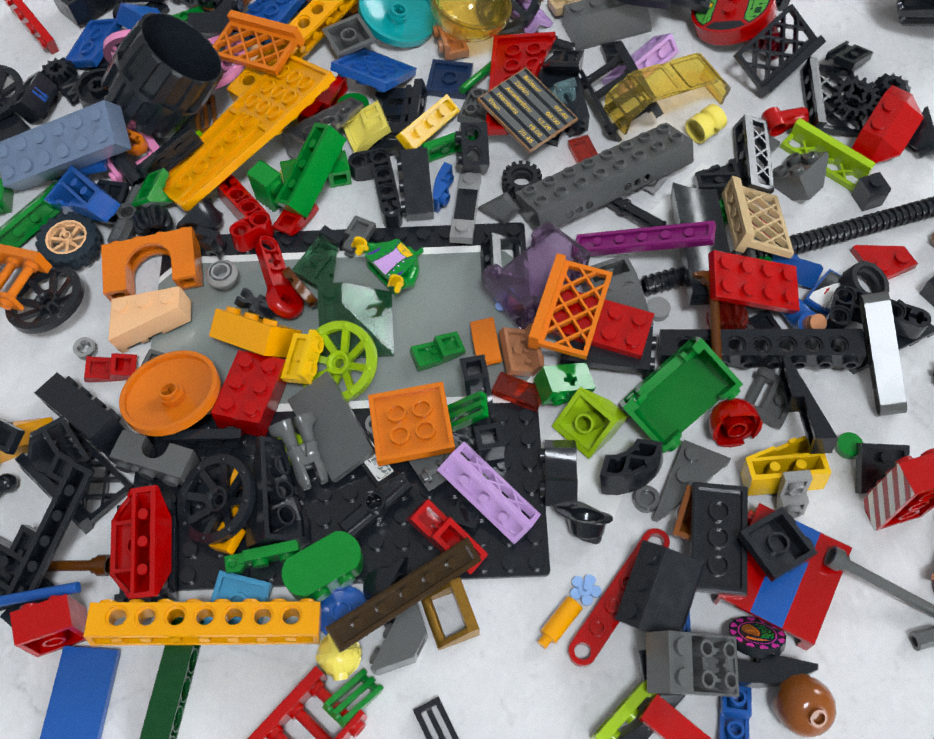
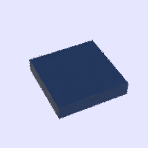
(447, 77)

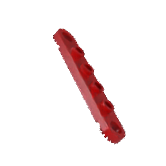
(602, 620)

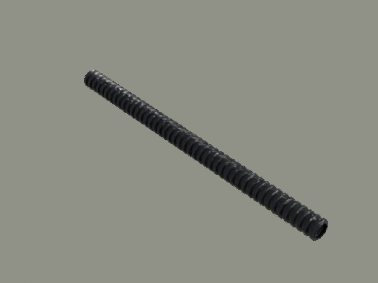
(815, 238)

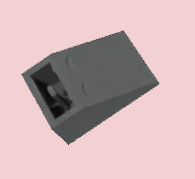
(624, 283)
(691, 664)

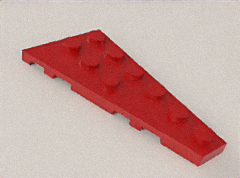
(510, 56)

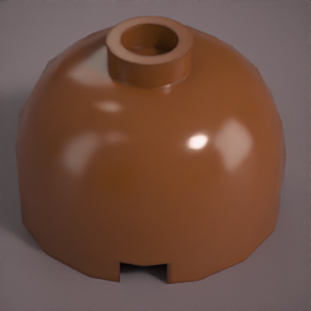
(805, 706)

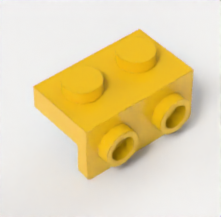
(303, 358)

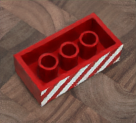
(903, 492)

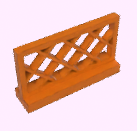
(263, 30)
(549, 301)

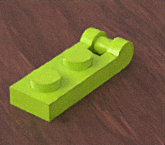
(625, 711)

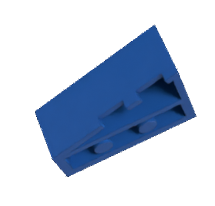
(82, 195)

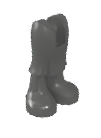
(305, 455)

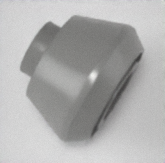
(222, 274)

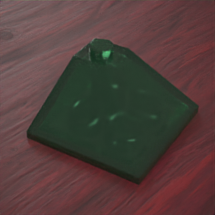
(362, 306)

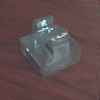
(565, 87)

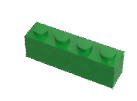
(310, 169)

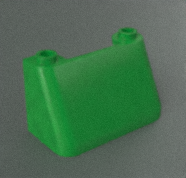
(680, 392)

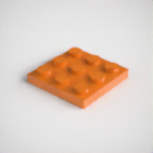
(411, 423)

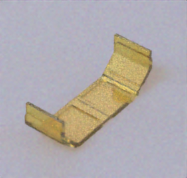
(660, 82)

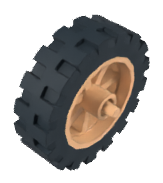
(58, 231)

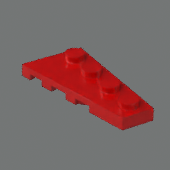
(33, 25)

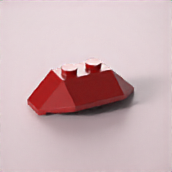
(889, 126)
(141, 543)

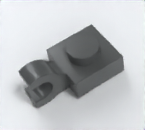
(357, 228)

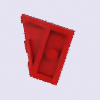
(890, 259)

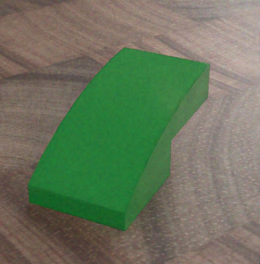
(441, 350)

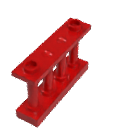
(293, 708)

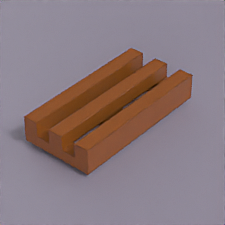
(212, 100)

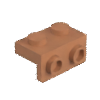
(449, 46)
(517, 356)

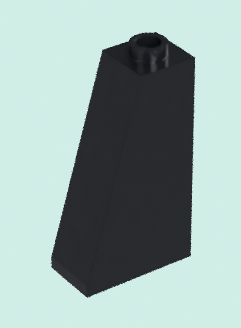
(577, 106)

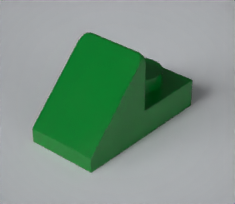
(152, 190)

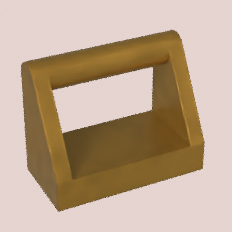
(471, 626)

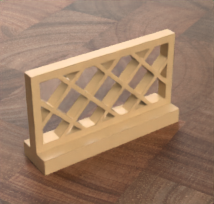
(741, 220)

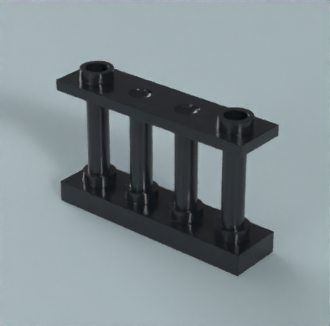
(622, 58)

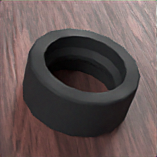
(870, 272)

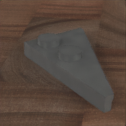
(691, 465)

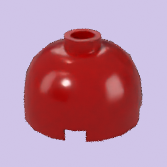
(733, 422)

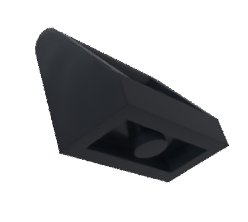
(492, 247)

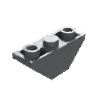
(402, 642)

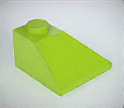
(589, 421)

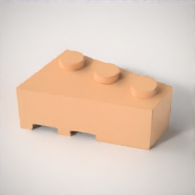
(147, 314)

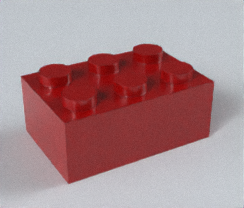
(250, 393)

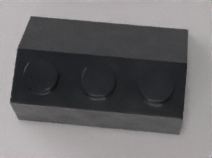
(660, 589)

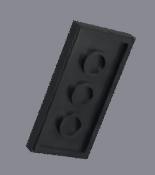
(716, 520)

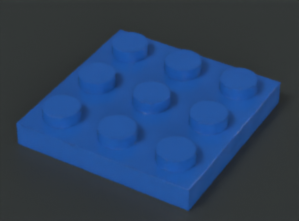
(373, 69)

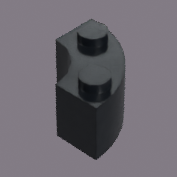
(631, 468)
(560, 473)

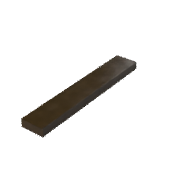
(402, 594)

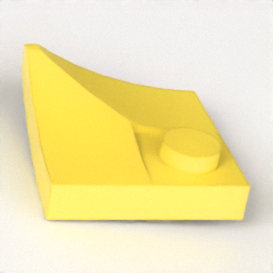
(367, 127)

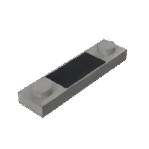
(465, 208)

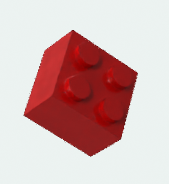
(49, 625)

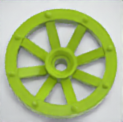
(337, 357)

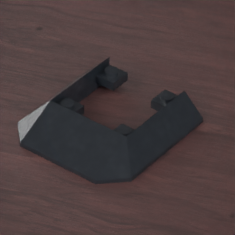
(33, 549)

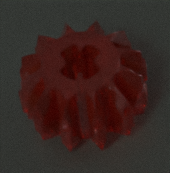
(731, 316)

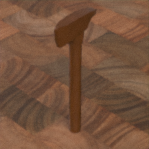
(714, 309)

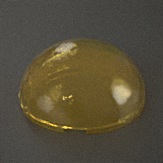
(471, 19)

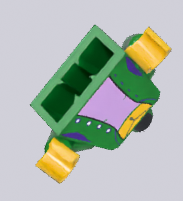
(391, 262)

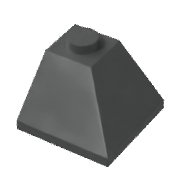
(348, 35)

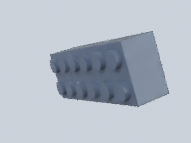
(70, 140)

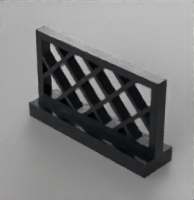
(792, 61)
(815, 98)
(82, 516)

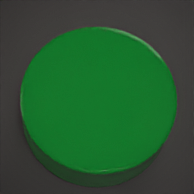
(846, 445)

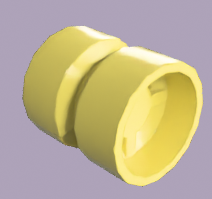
(706, 123)

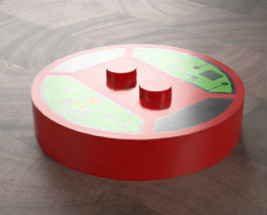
(733, 20)

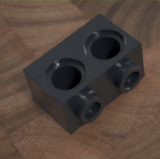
(478, 148)

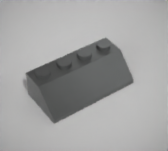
(603, 21)

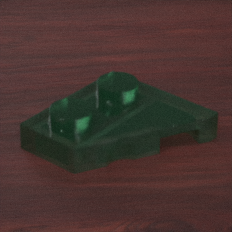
(317, 263)

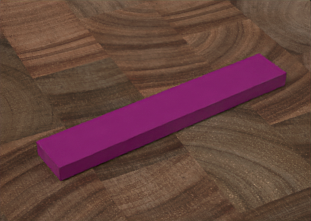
(649, 238)

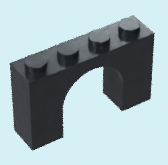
(214, 22)

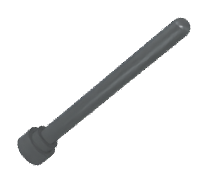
(839, 560)

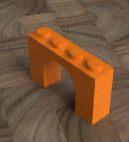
(123, 257)

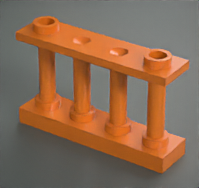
(14, 259)

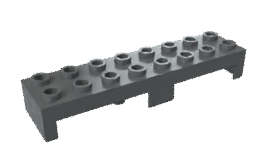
(605, 176)

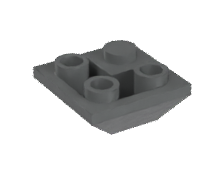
(801, 175)

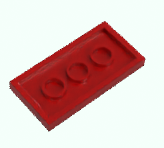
(753, 282)
(618, 328)

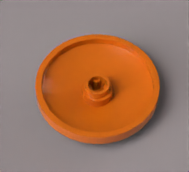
(169, 393)

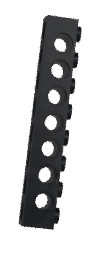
(848, 341)

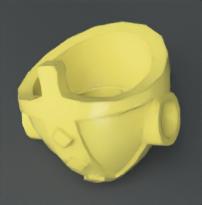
(338, 664)

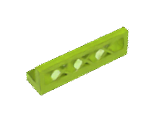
(846, 159)

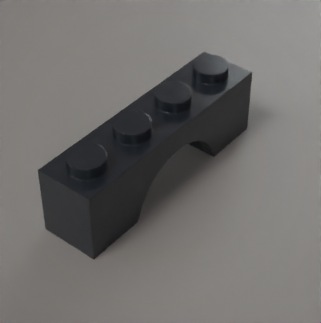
(486, 432)

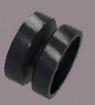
(89, 88)

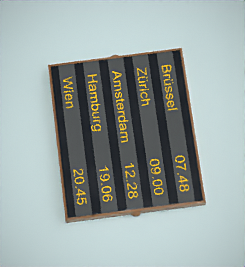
(527, 110)

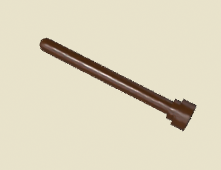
(97, 565)

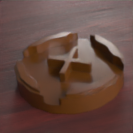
(300, 287)

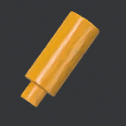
(559, 622)

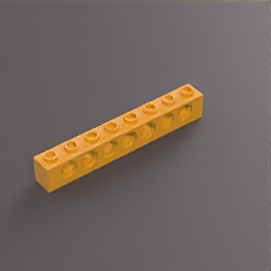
(310, 22)
(102, 616)

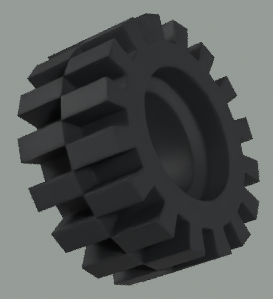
(519, 171)

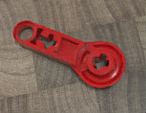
(280, 293)

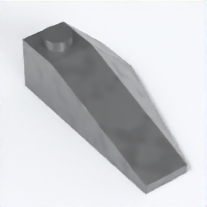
(335, 116)

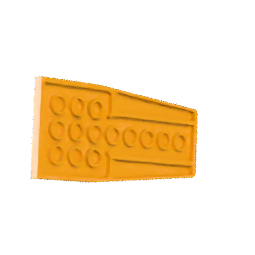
(246, 128)

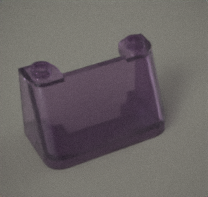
(523, 280)

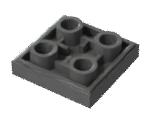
(472, 110)

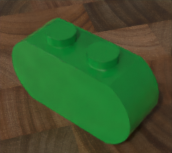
(323, 567)

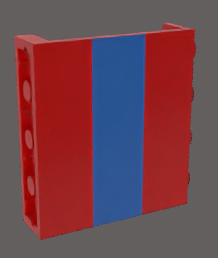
(797, 599)

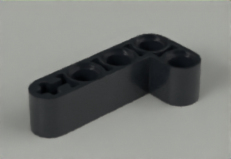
(377, 165)
(844, 306)

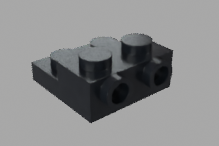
(777, 544)

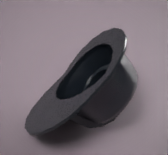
(585, 521)

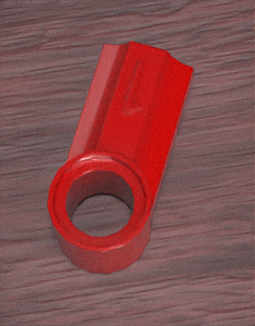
(780, 121)

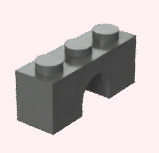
(133, 454)

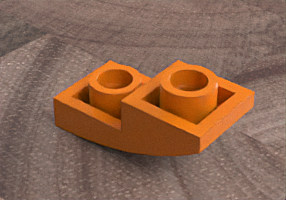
(486, 340)

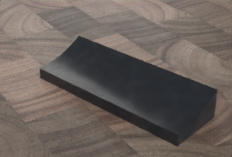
(692, 206)

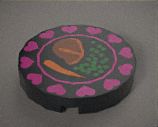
(757, 637)

